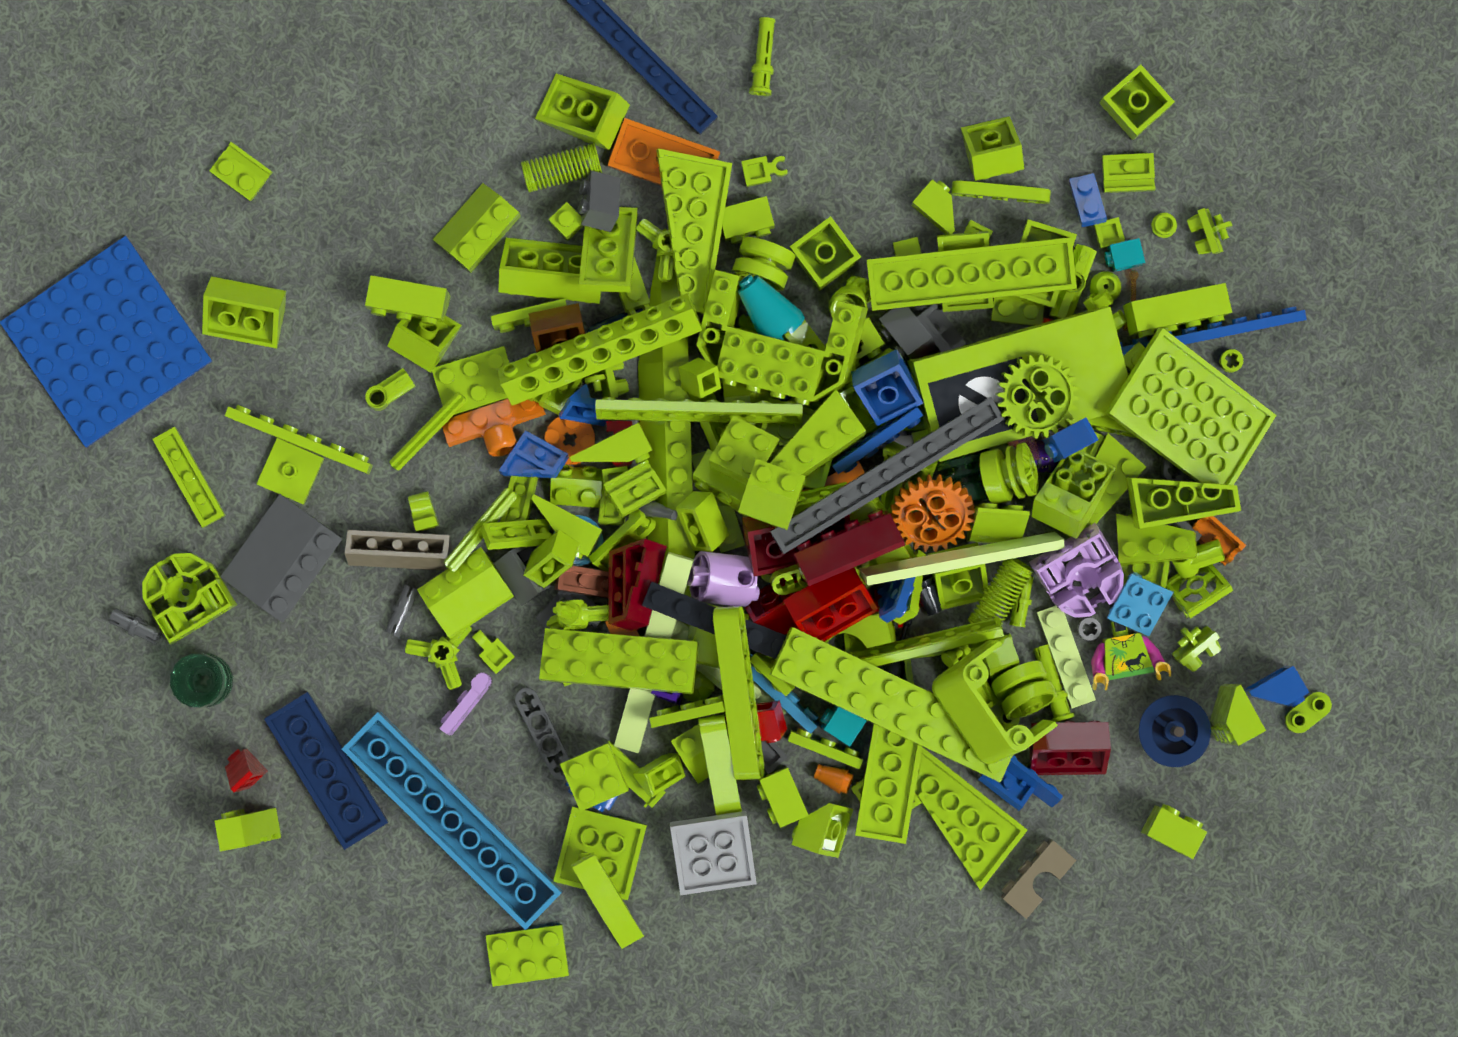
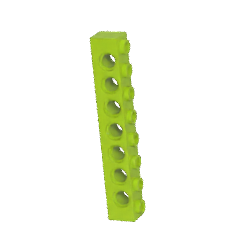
(599, 349)

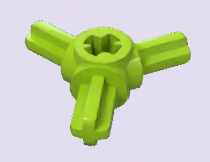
(664, 253)
(575, 615)
(429, 650)

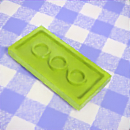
(609, 255)

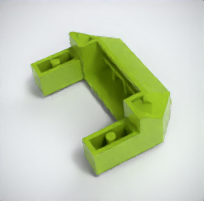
(775, 363)

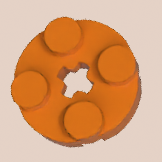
(560, 427)

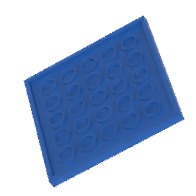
(106, 341)

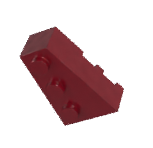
(630, 575)

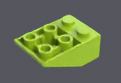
(1072, 493)
(997, 525)

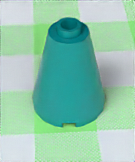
(768, 309)

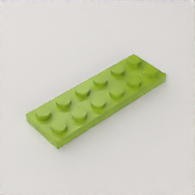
(619, 661)
(888, 787)

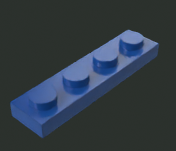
(868, 446)

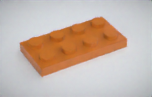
(637, 147)

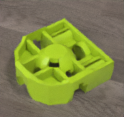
(173, 620)

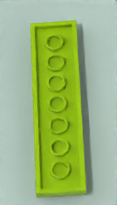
(971, 274)

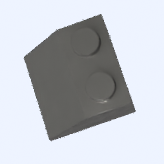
(512, 570)

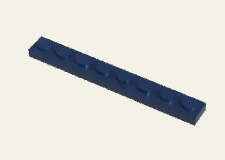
(645, 62)

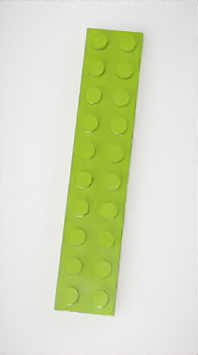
(876, 698)

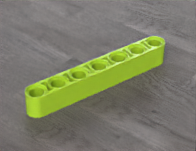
(738, 692)

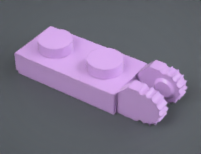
(466, 702)

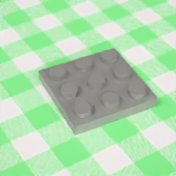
(713, 853)

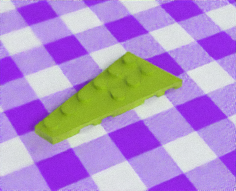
(695, 208)

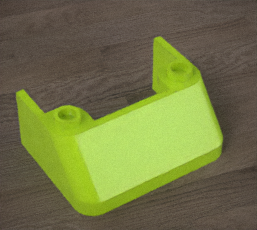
(972, 716)

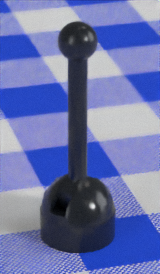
(897, 668)

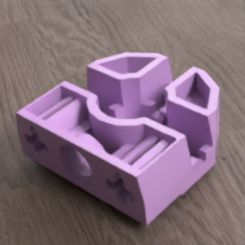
(1083, 569)

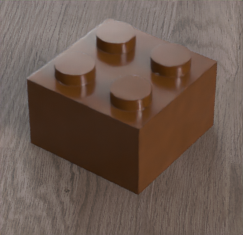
(556, 325)

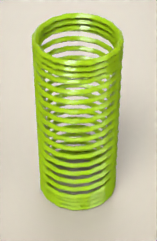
(532, 184)
(995, 594)

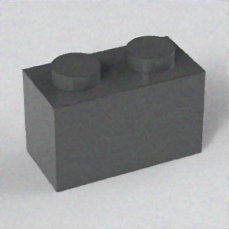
(600, 201)
(907, 333)

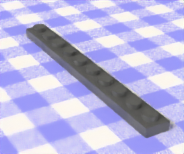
(887, 474)

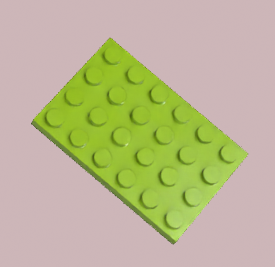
(1190, 412)

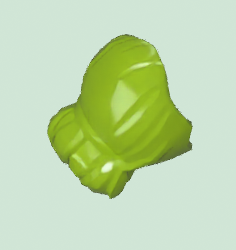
(855, 292)

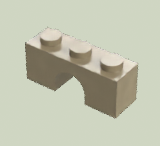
(1049, 859)

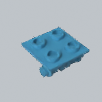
(1139, 604)

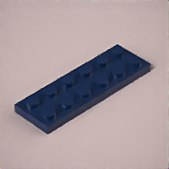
(326, 770)

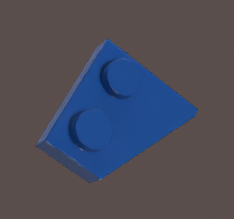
(534, 458)
(894, 598)

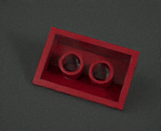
(1072, 749)

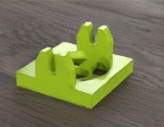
(1189, 608)

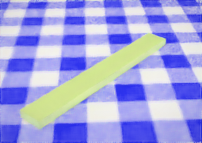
(961, 558)
(640, 702)

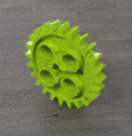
(1053, 380)

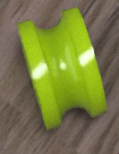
(1239, 359)

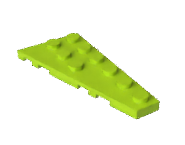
(969, 821)

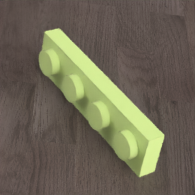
(1066, 656)

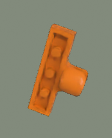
(493, 424)

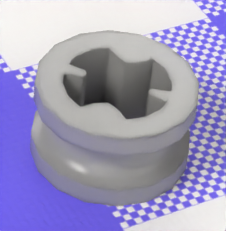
(1090, 636)

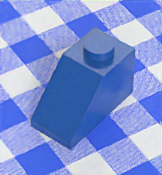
(1070, 440)

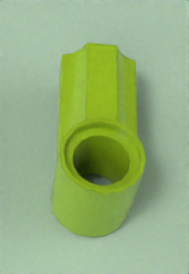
(391, 388)
(1207, 554)

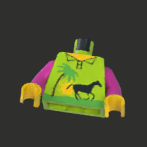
(1125, 657)

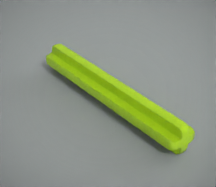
(428, 431)
(474, 536)

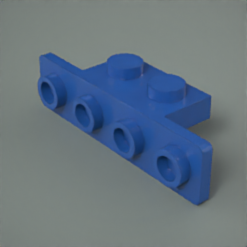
(1019, 785)

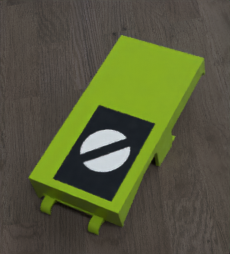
(969, 374)

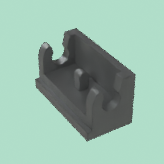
(941, 329)

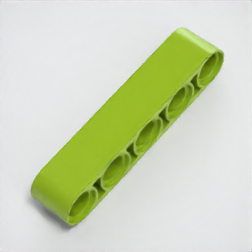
(719, 764)

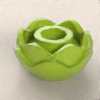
(1108, 278)

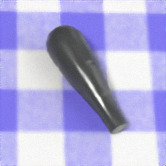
(656, 509)

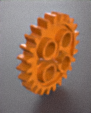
(951, 501)

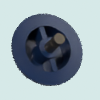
(1174, 731)

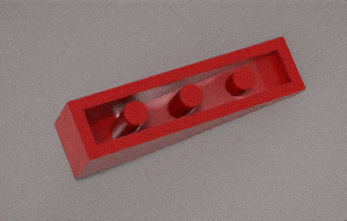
(243, 770)

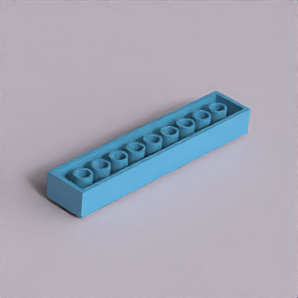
(452, 820)

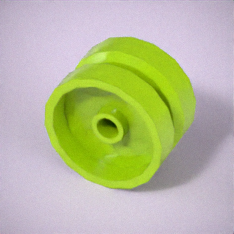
(765, 260)
(1024, 690)

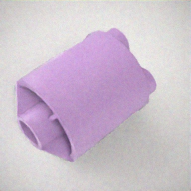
(723, 579)

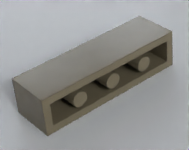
(397, 550)

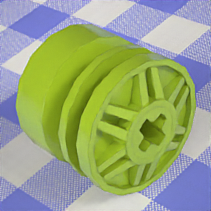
(1007, 474)

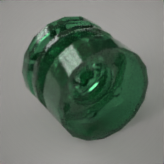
(965, 471)
(188, 674)

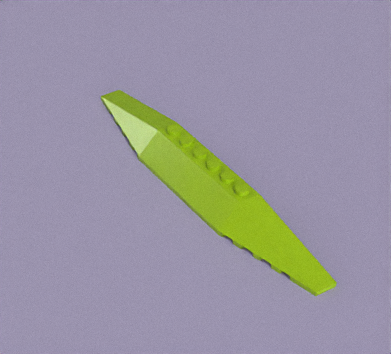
(669, 439)

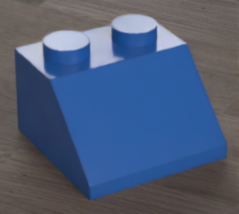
(886, 387)
(1279, 687)

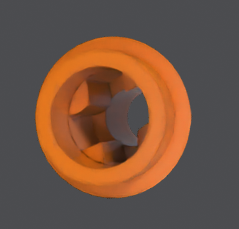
(834, 778)

